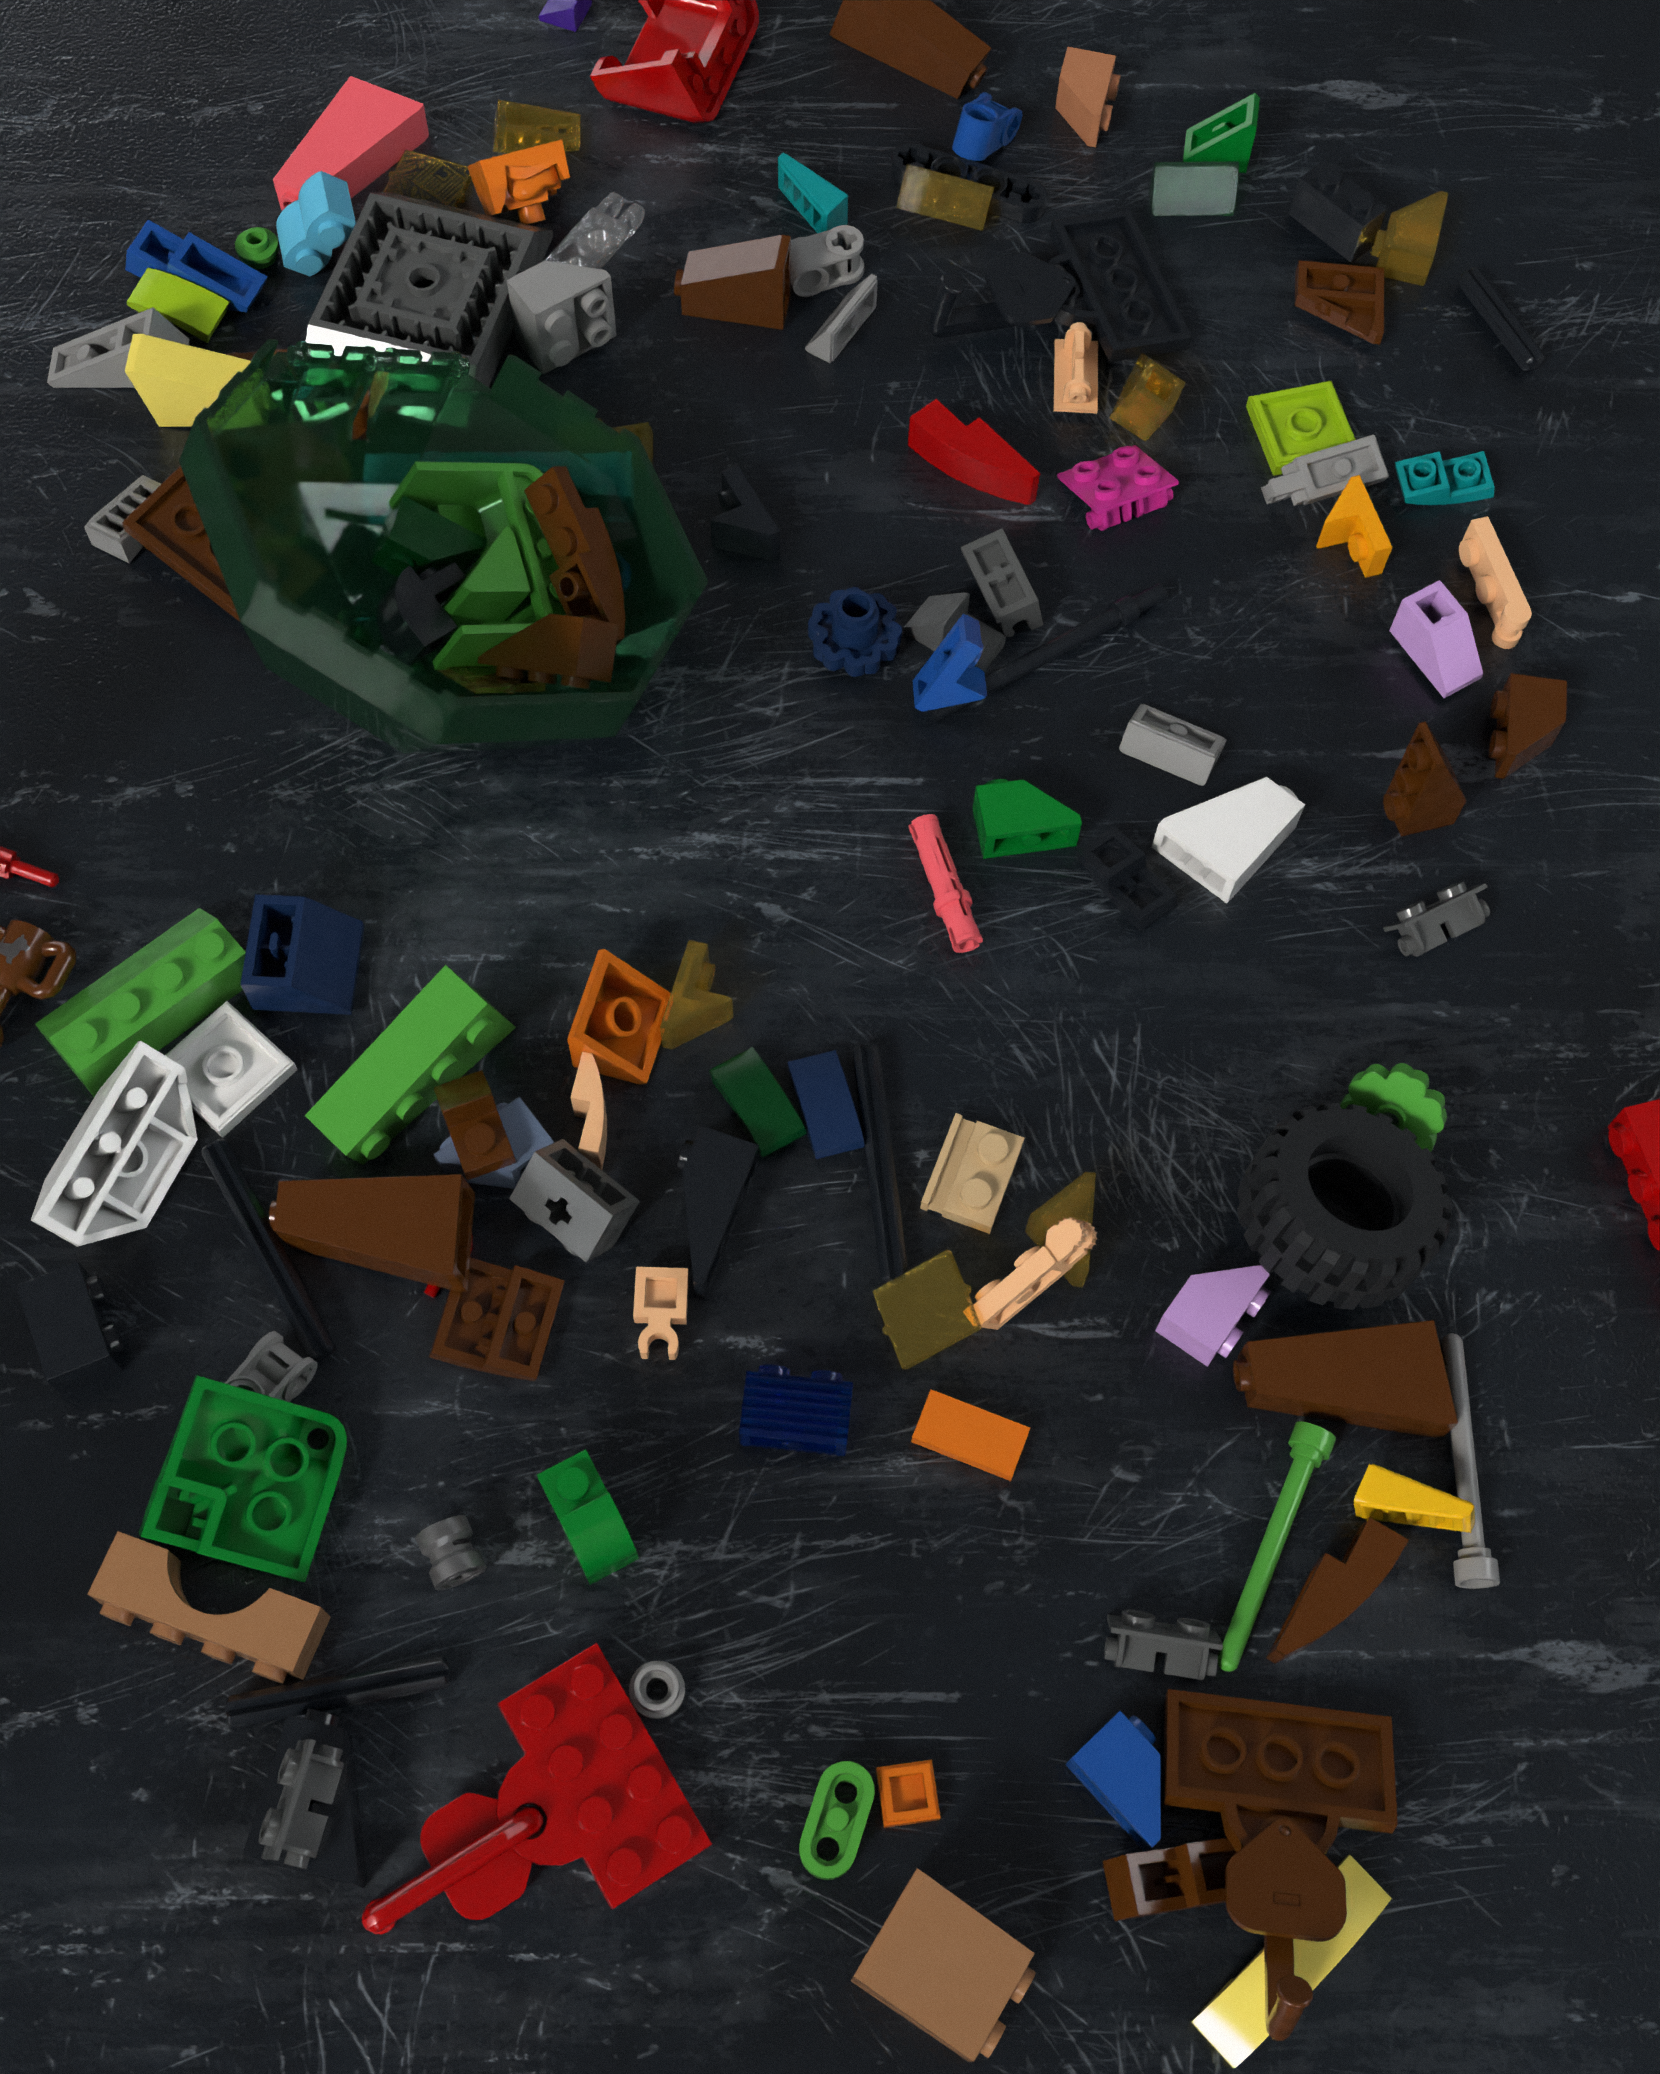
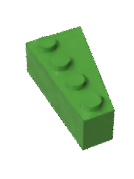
(394, 1078)

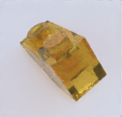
(1147, 398)

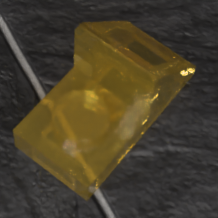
(691, 1006)

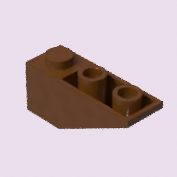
(555, 646)
(1424, 787)

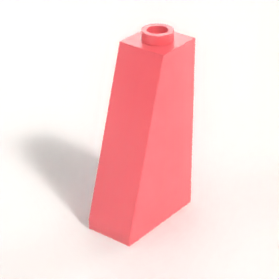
(354, 139)

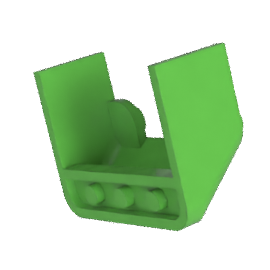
(485, 501)

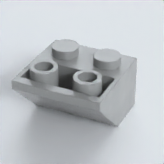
(561, 312)

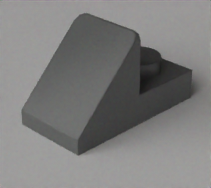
(937, 618)

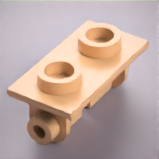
(1076, 371)

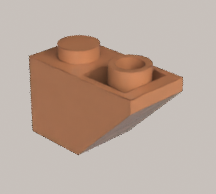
(1083, 92)

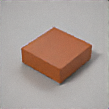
(907, 1793)

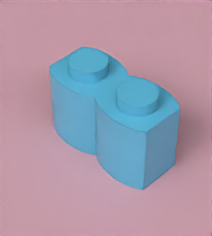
(315, 224)

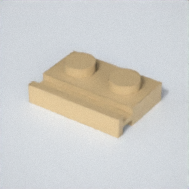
(972, 1173)

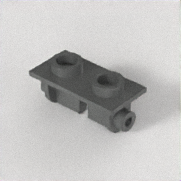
(1456, 908)
(1184, 1644)
(291, 1825)

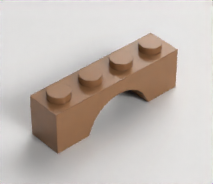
(146, 1584)

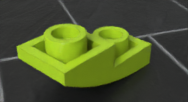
(179, 302)

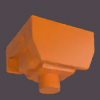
(520, 180)

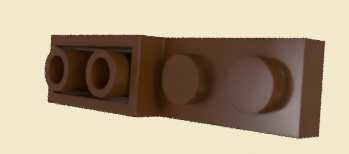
(588, 568)

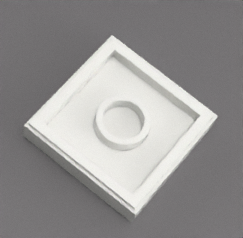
(229, 1068)

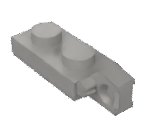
(1327, 472)

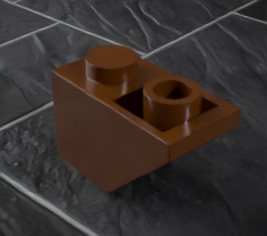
(1528, 720)

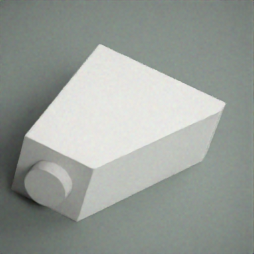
(1229, 835)

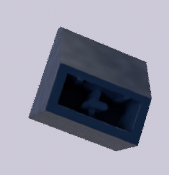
(301, 956)

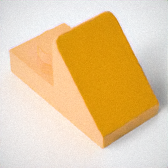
(1357, 522)

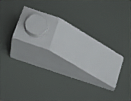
(102, 355)

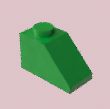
(1021, 819)

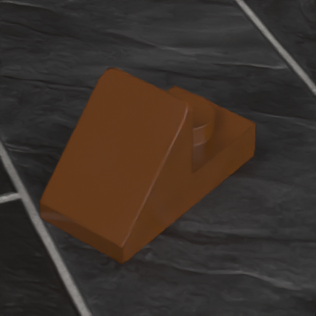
(474, 1125)

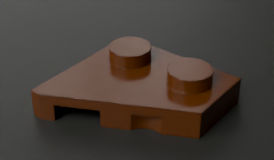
(1343, 296)

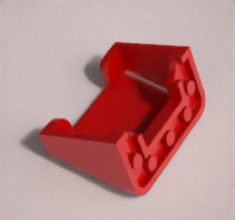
(681, 58)

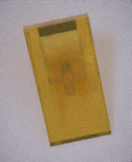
(1074, 1202)

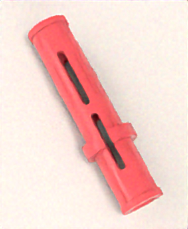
(951, 900)

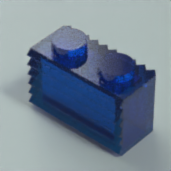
(796, 1411)

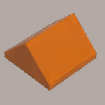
(619, 1020)

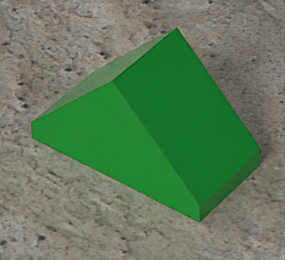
(1225, 135)

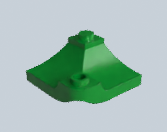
(246, 1480)

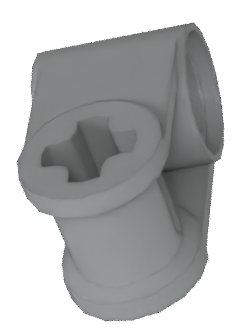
(822, 264)
(274, 1369)

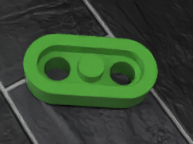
(836, 1820)

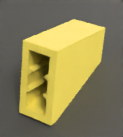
(178, 378)

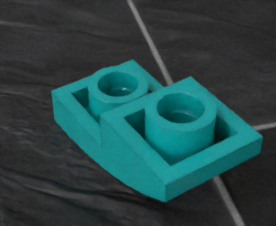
(1439, 482)

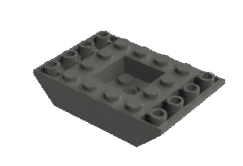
(412, 240)

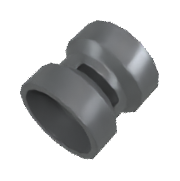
(450, 1552)

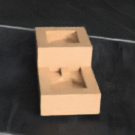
(589, 1103)

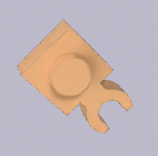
(660, 1301)

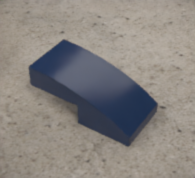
(826, 1104)

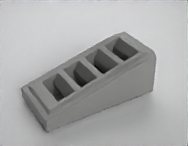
(104, 524)

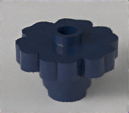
(854, 631)

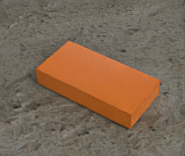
(970, 1435)

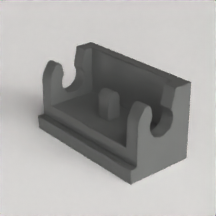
(1003, 582)

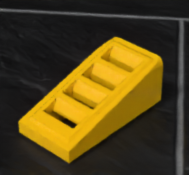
(1402, 1500)

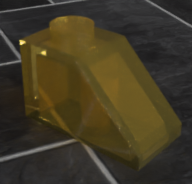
(1411, 240)

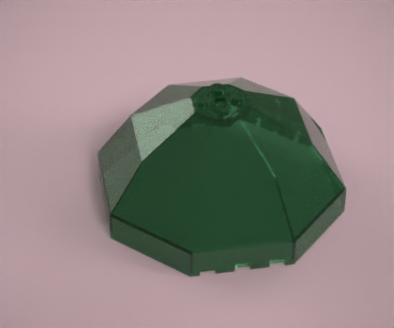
(304, 504)

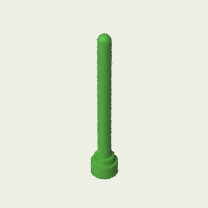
(1309, 1448)

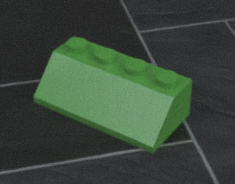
(147, 998)

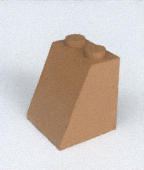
(945, 1968)

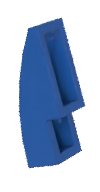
(196, 262)

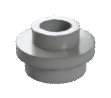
(644, 1677)

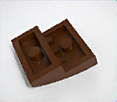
(498, 1321)

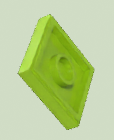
(1298, 422)

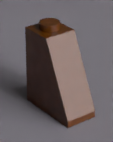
(738, 282)

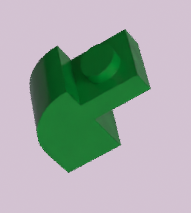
(588, 1516)

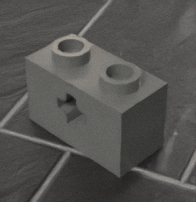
(574, 1200)

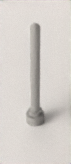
(1475, 1563)

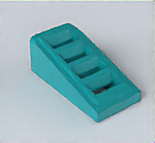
(813, 196)

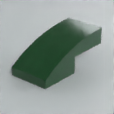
(758, 1101)

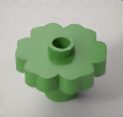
(1401, 1096)

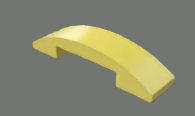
(1236, 2014)

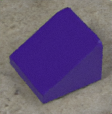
(565, 13)

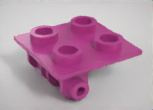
(1120, 486)

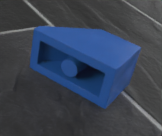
(1124, 1776)

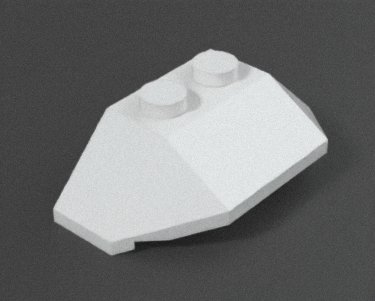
(121, 1152)

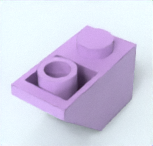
(1438, 638)
(1210, 1307)

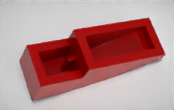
(972, 454)

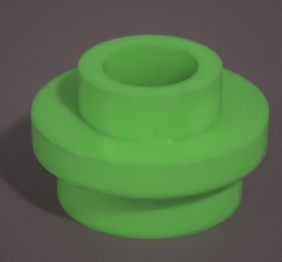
(257, 247)

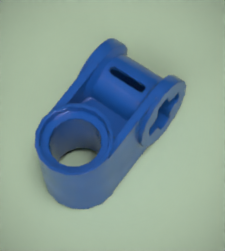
(985, 128)

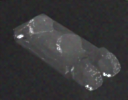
(599, 234)

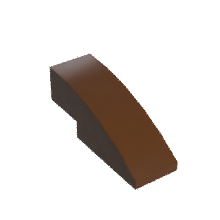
(1338, 1588)
(1168, 1878)

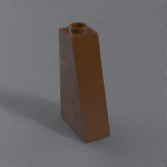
(914, 40)
(383, 1223)
(1354, 1376)

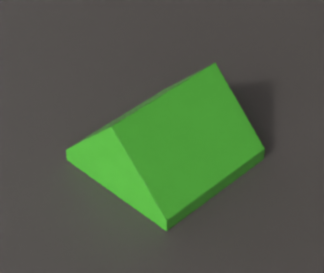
(491, 585)

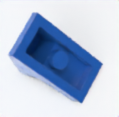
(951, 671)

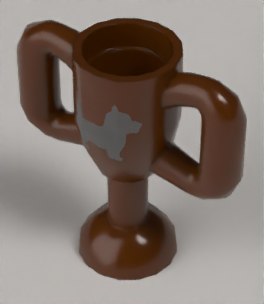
(22, 959)

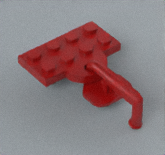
(600, 1794)

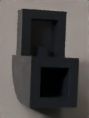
(412, 612)

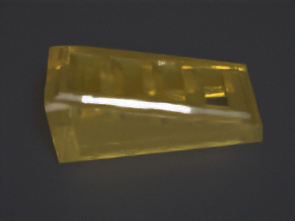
(521, 126)

